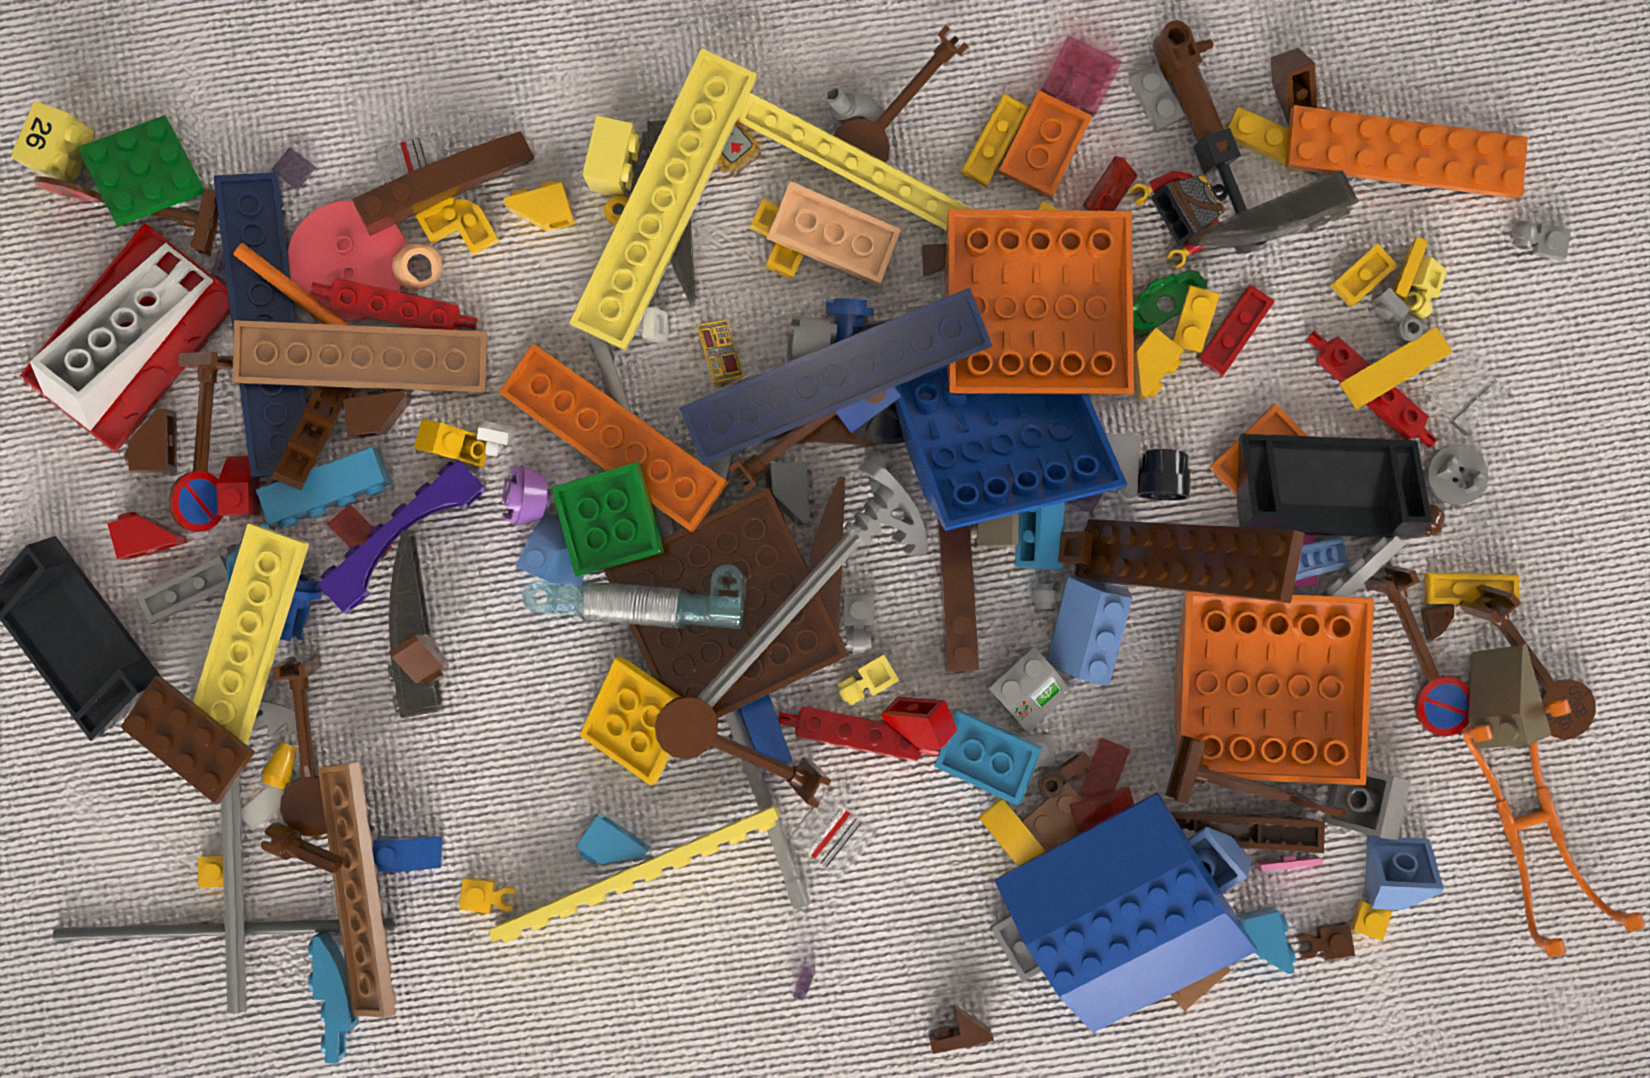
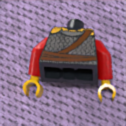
(1185, 205)

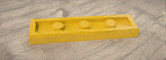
(1396, 368)

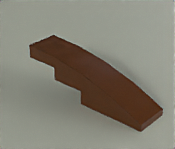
(311, 435)

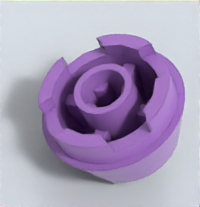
(525, 495)

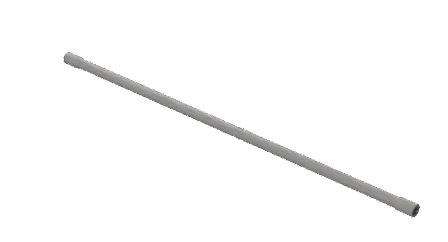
(792, 880)

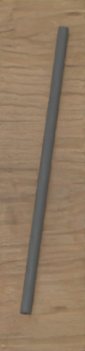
(197, 930)

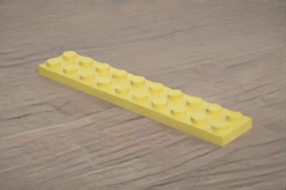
(663, 199)

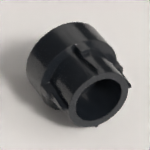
(1164, 475)

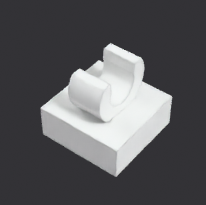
(654, 325)
(495, 435)

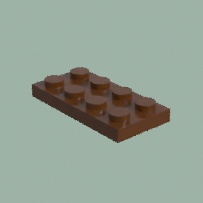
(187, 739)

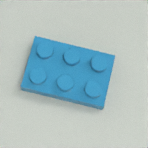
(989, 757)

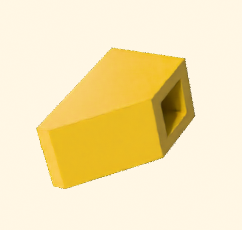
(544, 207)
(1152, 361)
(450, 443)

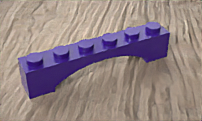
(349, 581)

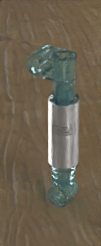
(648, 607)

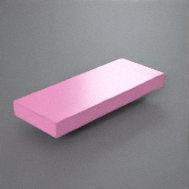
(1288, 861)

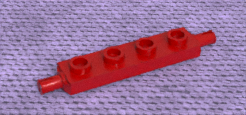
(393, 305)
(1391, 406)
(853, 733)

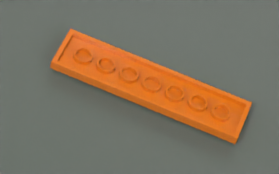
(1406, 152)
(612, 435)

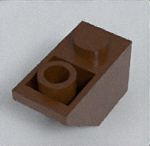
(374, 414)

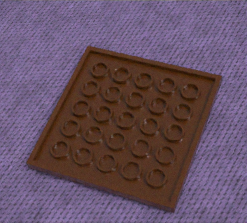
(761, 545)

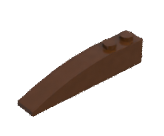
(440, 181)
(827, 536)
(957, 599)
(1259, 830)

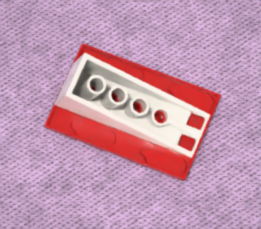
(125, 338)

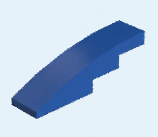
(766, 730)

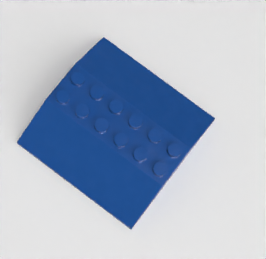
(1002, 451)
(1123, 914)

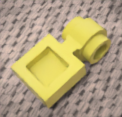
(1428, 285)
(875, 675)

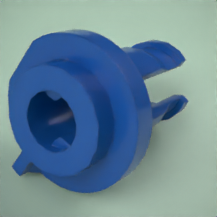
(848, 315)
(306, 590)

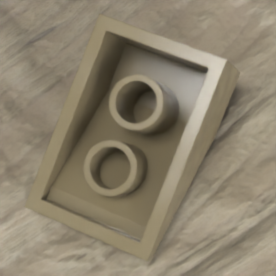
(1506, 697)

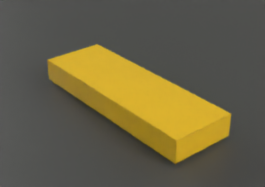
(994, 140)
(1453, 588)

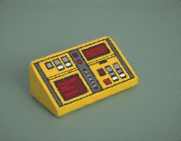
(720, 352)

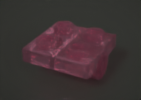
(1081, 75)

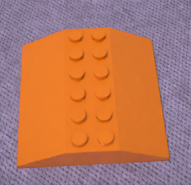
(1050, 298)
(1276, 686)

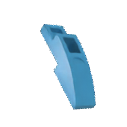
(331, 984)

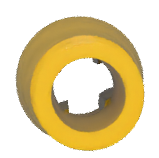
(280, 766)

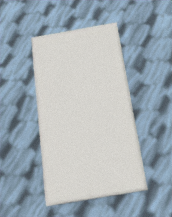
(262, 806)

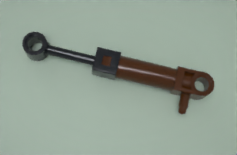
(1214, 145)

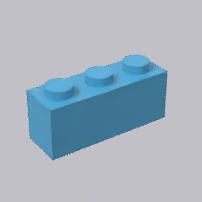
(1040, 537)

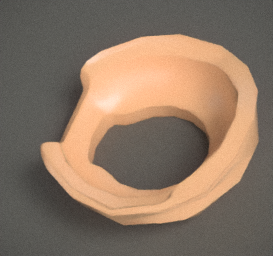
(401, 271)

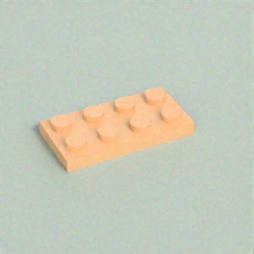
(834, 233)

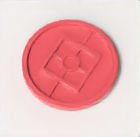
(337, 245)

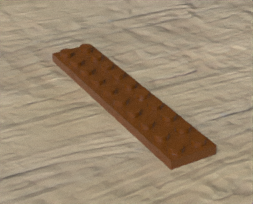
(1195, 558)

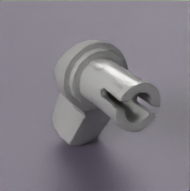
(851, 105)

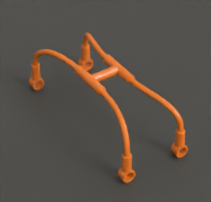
(1548, 814)

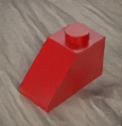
(237, 489)
(140, 536)
(921, 721)

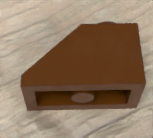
(1294, 80)
(154, 445)
(420, 659)

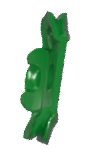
(1145, 310)

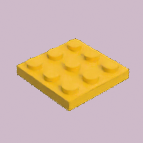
(625, 720)

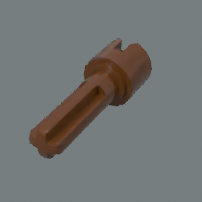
(288, 844)

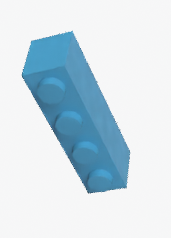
(326, 486)

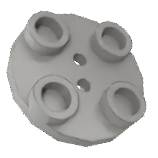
(1445, 466)

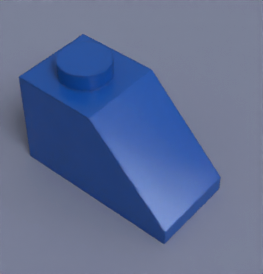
(407, 853)

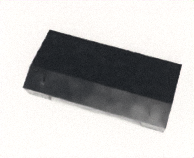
(1332, 486)
(72, 636)

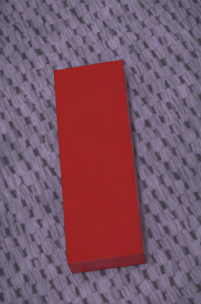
(1235, 330)

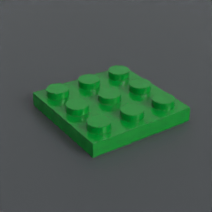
(141, 170)
(607, 519)

